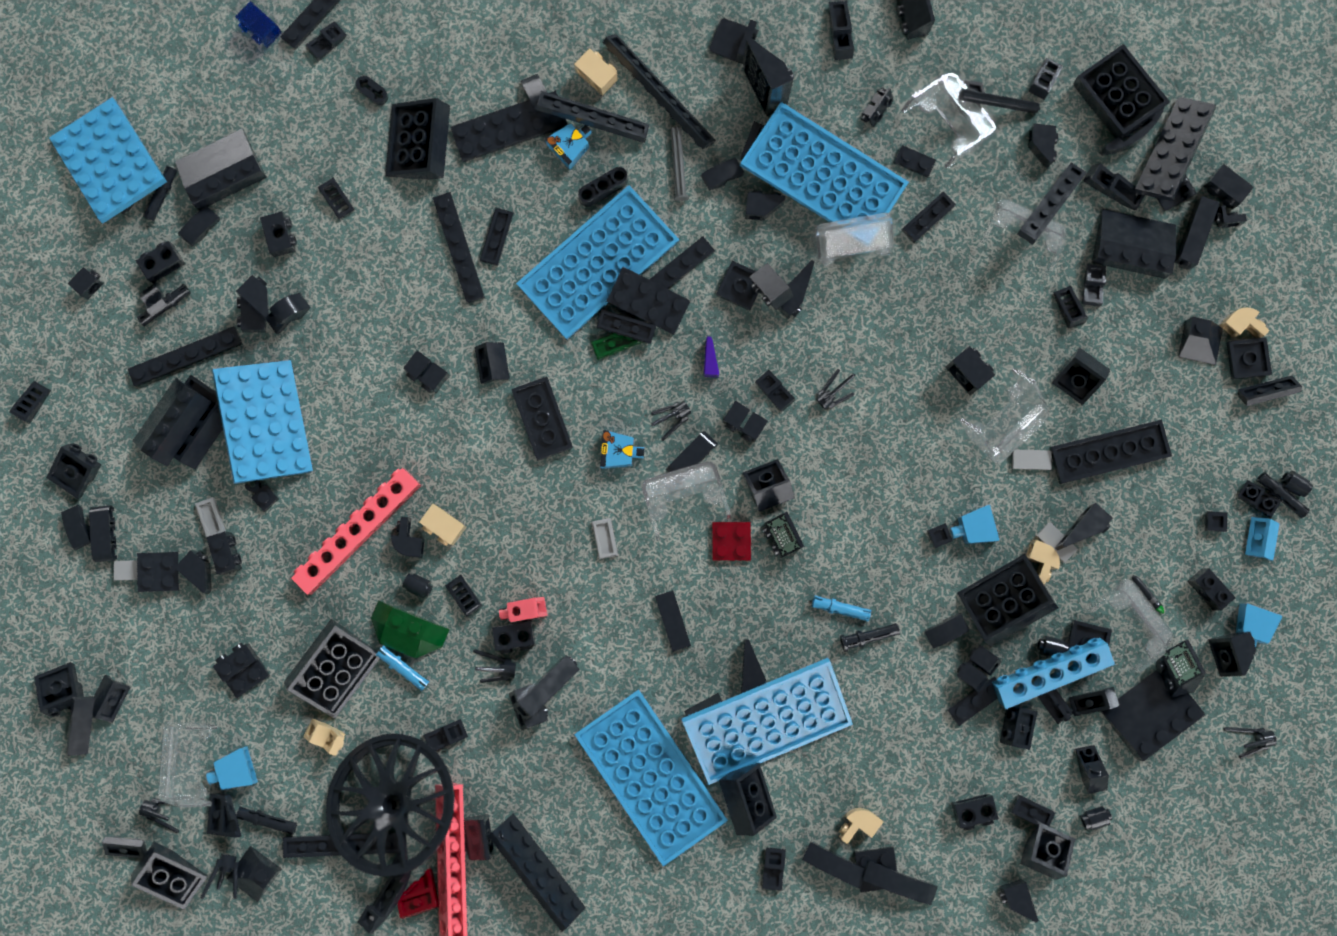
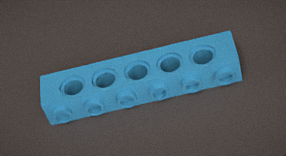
(1100, 659)

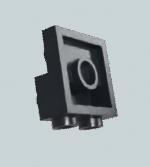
(73, 469)
(241, 669)
(57, 688)

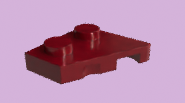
(419, 897)

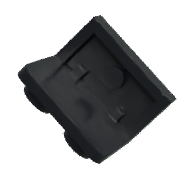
(731, 39)

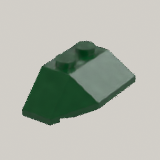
(406, 631)

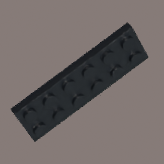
(503, 129)
(1175, 149)
(1110, 451)
(537, 872)

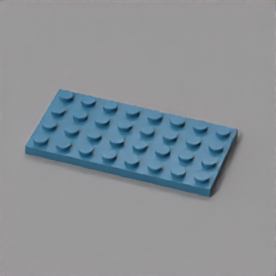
(821, 169)
(581, 271)
(768, 720)
(651, 777)

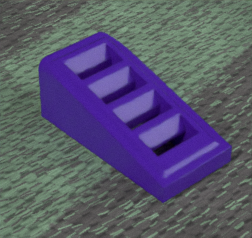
(710, 361)

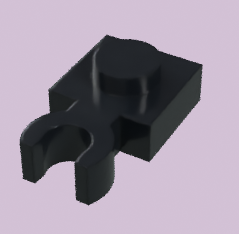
(263, 497)

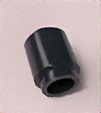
(1296, 483)
(417, 585)
(1050, 646)
(1096, 818)

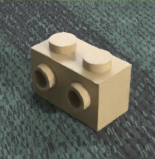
(596, 71)
(442, 524)

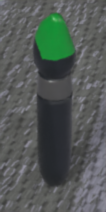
(1156, 604)

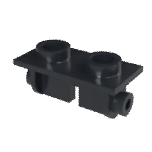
(882, 99)
(1056, 706)

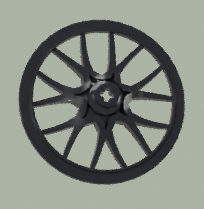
(383, 805)

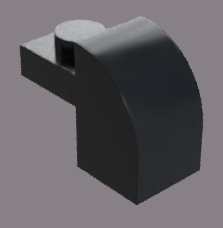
(287, 310)
(404, 543)

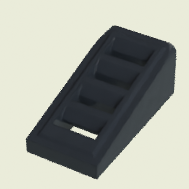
(1040, 89)
(330, 183)
(1064, 309)
(36, 405)
(467, 612)

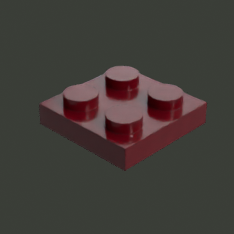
(731, 541)

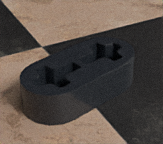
(373, 87)

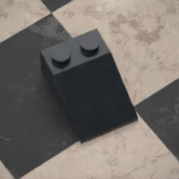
(167, 876)

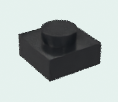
(1216, 521)
(939, 535)

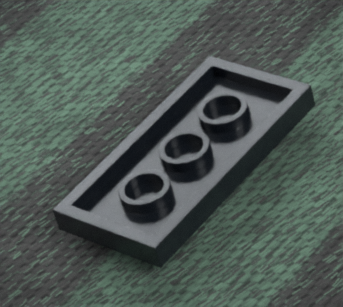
(648, 300)
(542, 418)

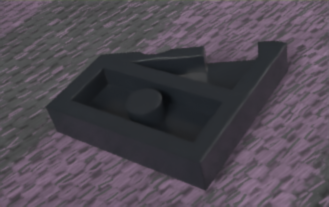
(222, 816)

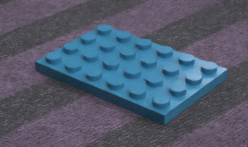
(107, 160)
(262, 421)

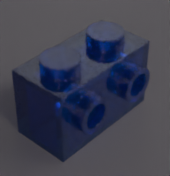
(258, 24)

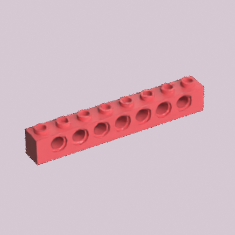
(302, 573)
(452, 869)

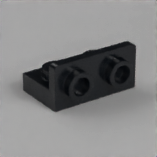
(1018, 727)

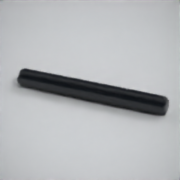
(999, 101)

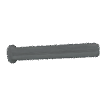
(678, 164)

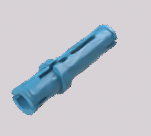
(834, 606)
(402, 668)

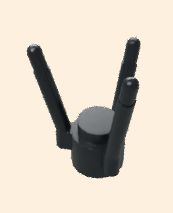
(826, 399)
(679, 410)
(507, 669)
(1263, 740)
(152, 812)
(224, 864)

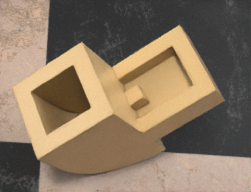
(1244, 319)
(1046, 558)
(325, 736)
(861, 819)

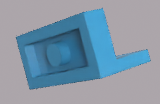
(1262, 538)

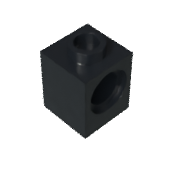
(86, 282)

